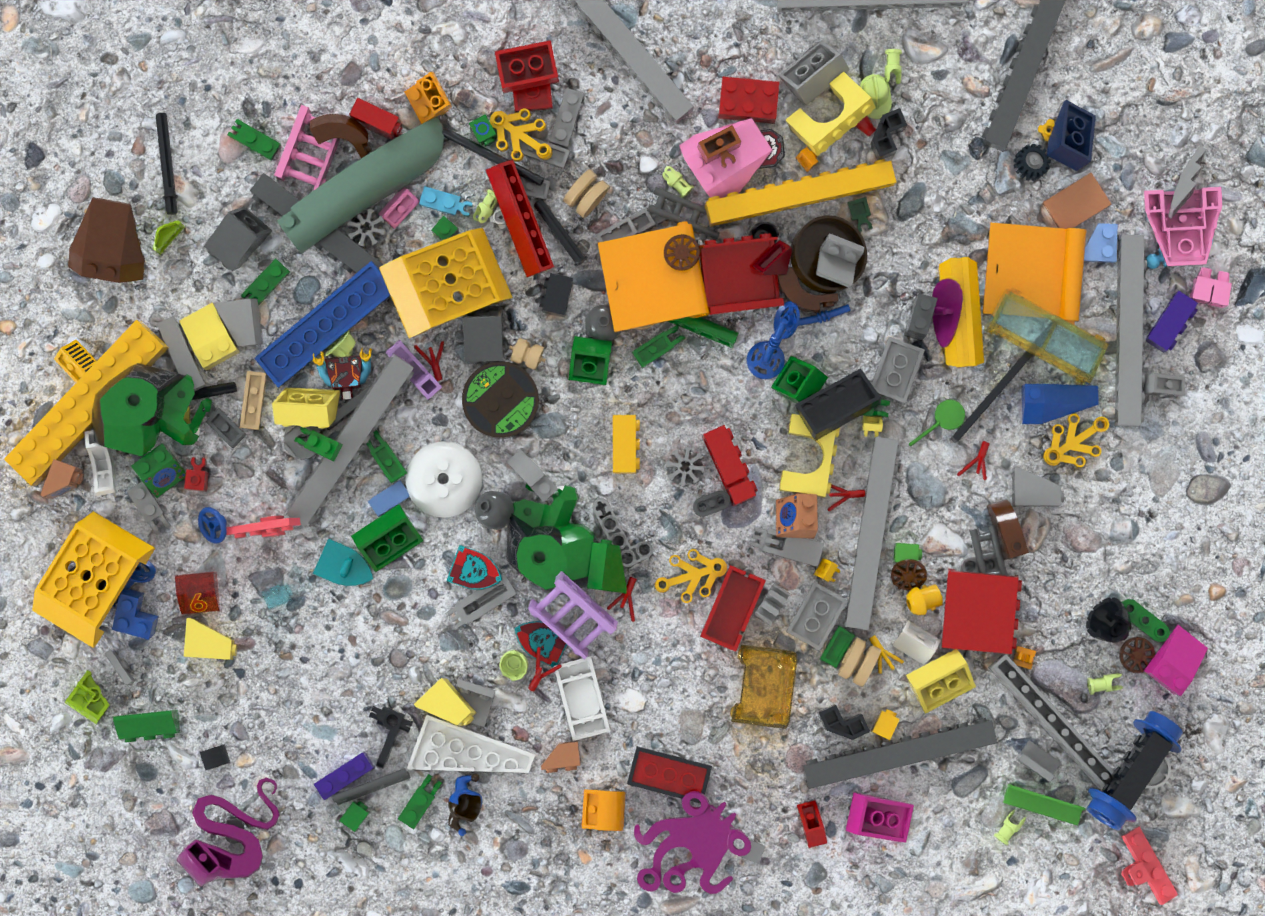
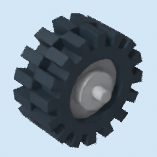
(1032, 162)

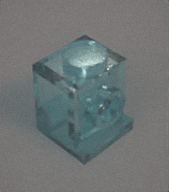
(277, 596)

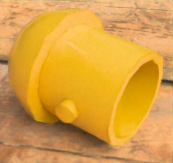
(924, 599)

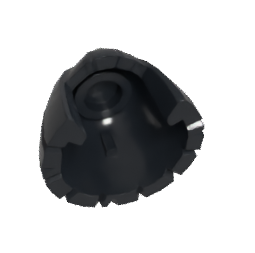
(1109, 621)

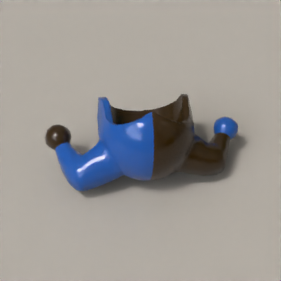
(464, 803)

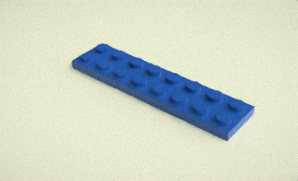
(324, 325)

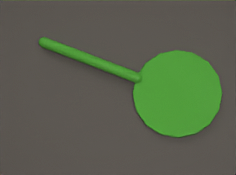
(948, 415)

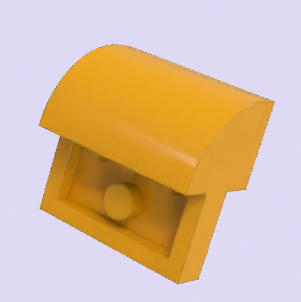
(428, 98)
(603, 810)

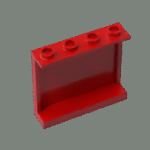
(732, 280)
(981, 612)

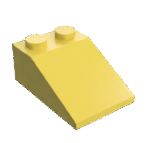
(209, 337)

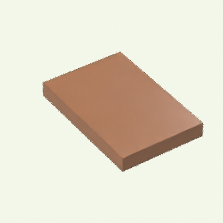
(1077, 203)

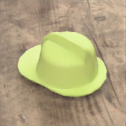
(880, 93)
(343, 346)

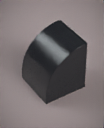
(215, 757)

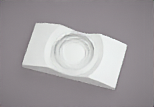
(582, 699)

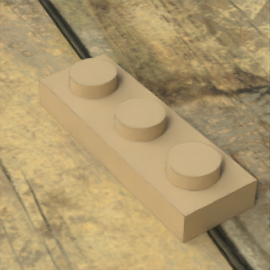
(253, 400)

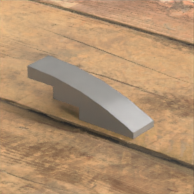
(1186, 183)
(633, 225)
(180, 351)

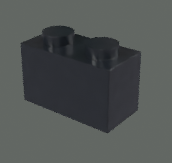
(557, 295)

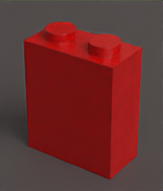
(376, 119)

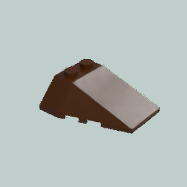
(107, 243)

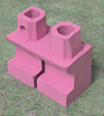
(1210, 290)

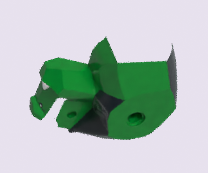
(141, 405)
(546, 543)

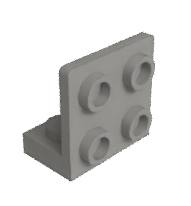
(838, 260)
(478, 697)

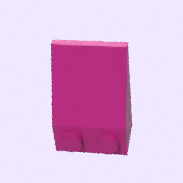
(1177, 661)
(879, 817)

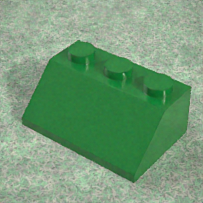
(387, 538)
(147, 725)

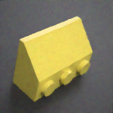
(306, 407)
(941, 680)

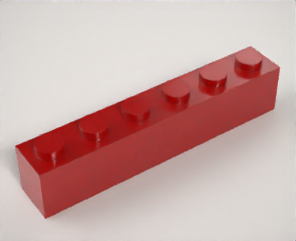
(519, 218)

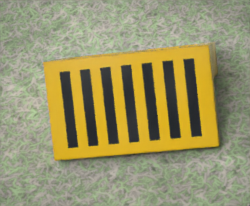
(74, 359)

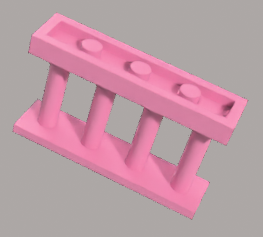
(291, 152)

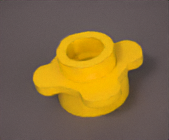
(1043, 129)

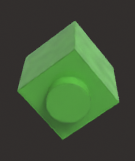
(906, 551)

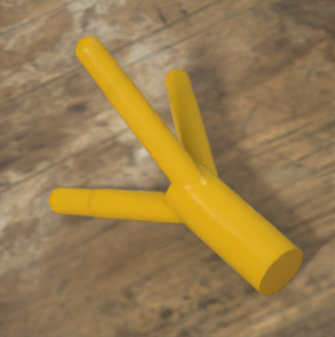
(884, 653)

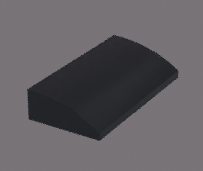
(838, 404)

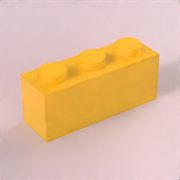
(625, 444)

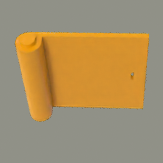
(1039, 263)
(646, 284)

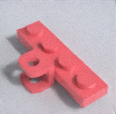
(266, 527)
(1146, 867)

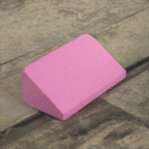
(399, 207)

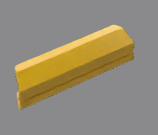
(967, 343)

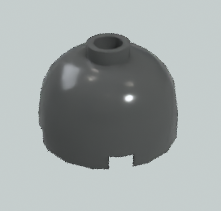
(600, 324)
(494, 509)

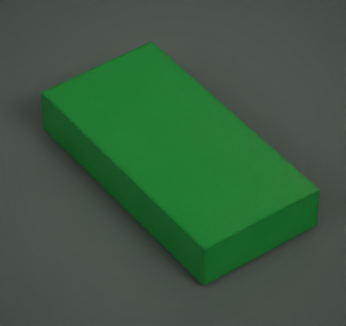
(837, 647)

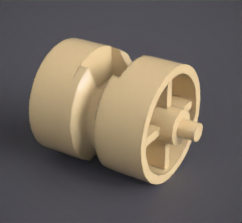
(524, 352)

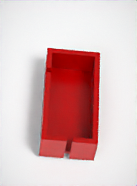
(729, 466)
(732, 608)

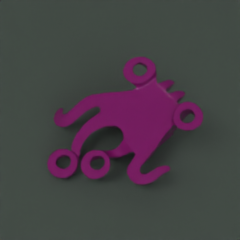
(706, 837)

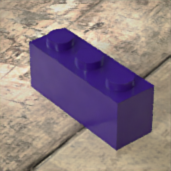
(1172, 322)
(344, 775)

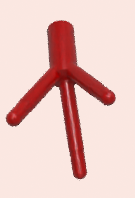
(433, 362)
(981, 461)
(845, 494)
(630, 585)
(538, 676)

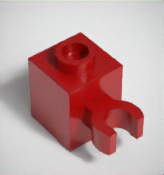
(197, 478)

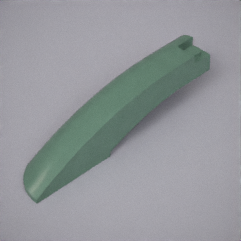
(363, 184)

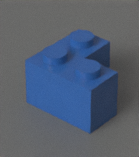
(130, 619)

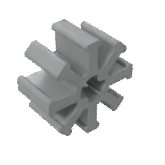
(369, 234)
(691, 468)
(771, 604)

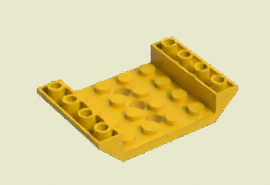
(420, 286)
(109, 556)

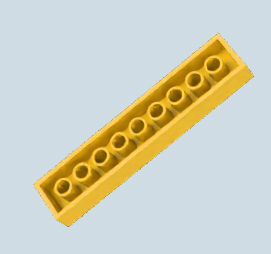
(72, 415)

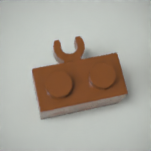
(719, 146)

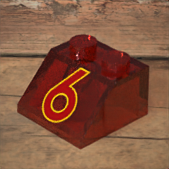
(197, 592)

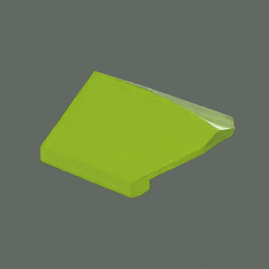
(166, 234)

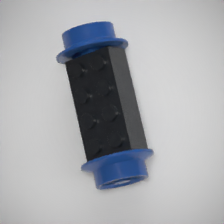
(1119, 796)

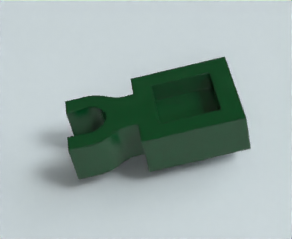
(860, 211)

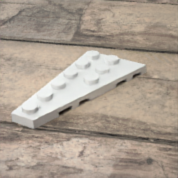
(459, 749)

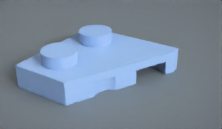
(1102, 244)

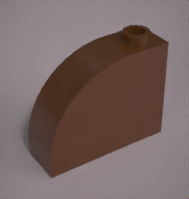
(1008, 529)

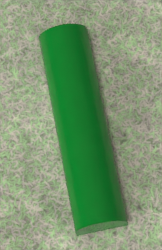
(708, 329)

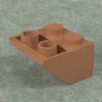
(564, 755)

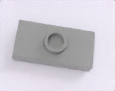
(120, 666)

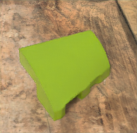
(87, 699)

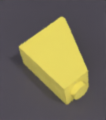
(206, 642)
(447, 703)

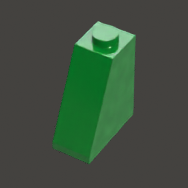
(606, 568)

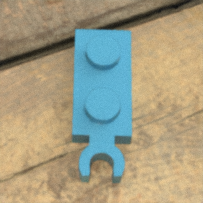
(443, 202)

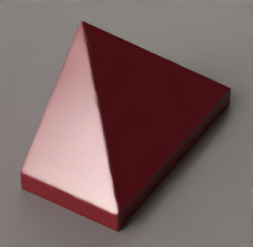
(775, 260)

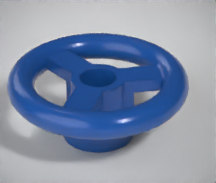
(214, 524)

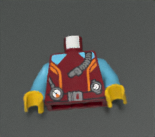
(344, 372)

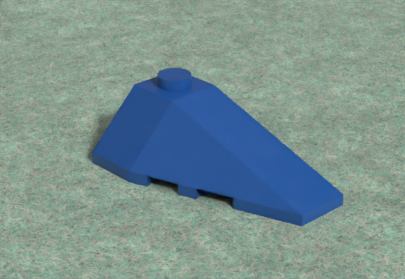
(1052, 401)

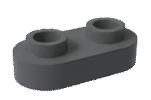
(711, 503)

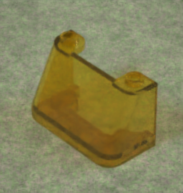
(766, 687)

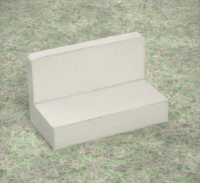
(916, 643)

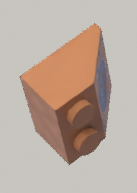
(61, 479)
(797, 516)

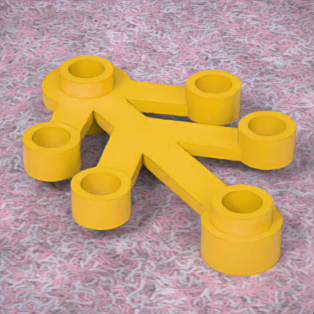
(518, 132)
(1072, 442)
(694, 574)

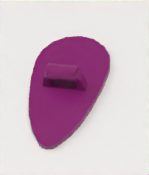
(947, 310)

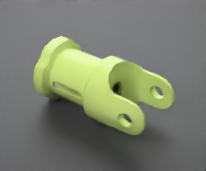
(893, 64)
(677, 182)
(486, 208)
(1103, 683)
(1008, 829)

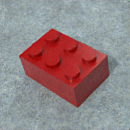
(526, 66)
(748, 99)

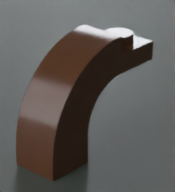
(343, 127)
(806, 302)

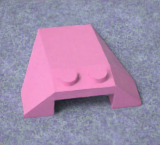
(733, 178)
(1190, 232)

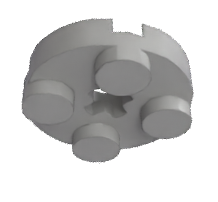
(292, 447)

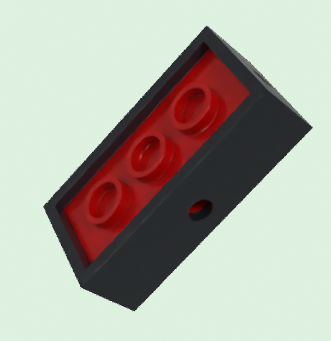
(668, 773)

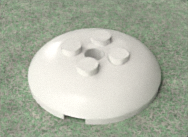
(448, 498)

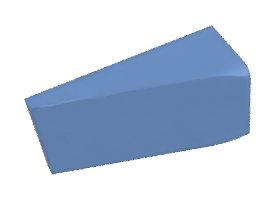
(389, 498)

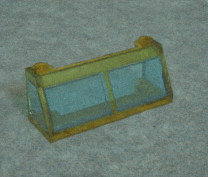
(1047, 336)

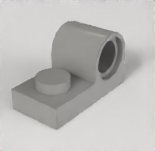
(1164, 384)

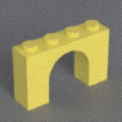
(821, 135)
(816, 481)

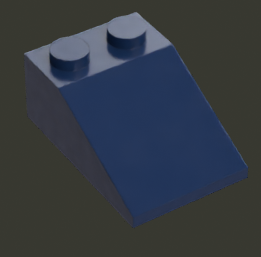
(1072, 136)

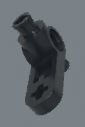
(382, 720)

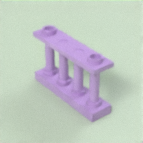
(578, 598)

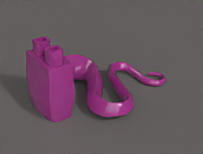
(209, 862)

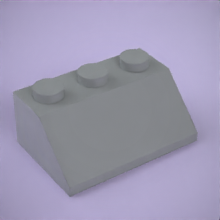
(814, 72)

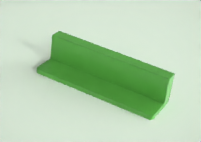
(1043, 804)

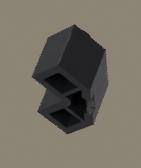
(882, 141)
(850, 728)

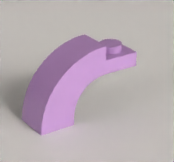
(421, 378)

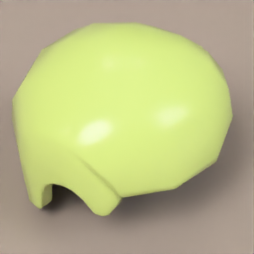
(514, 665)

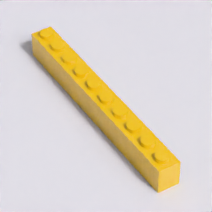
(800, 193)

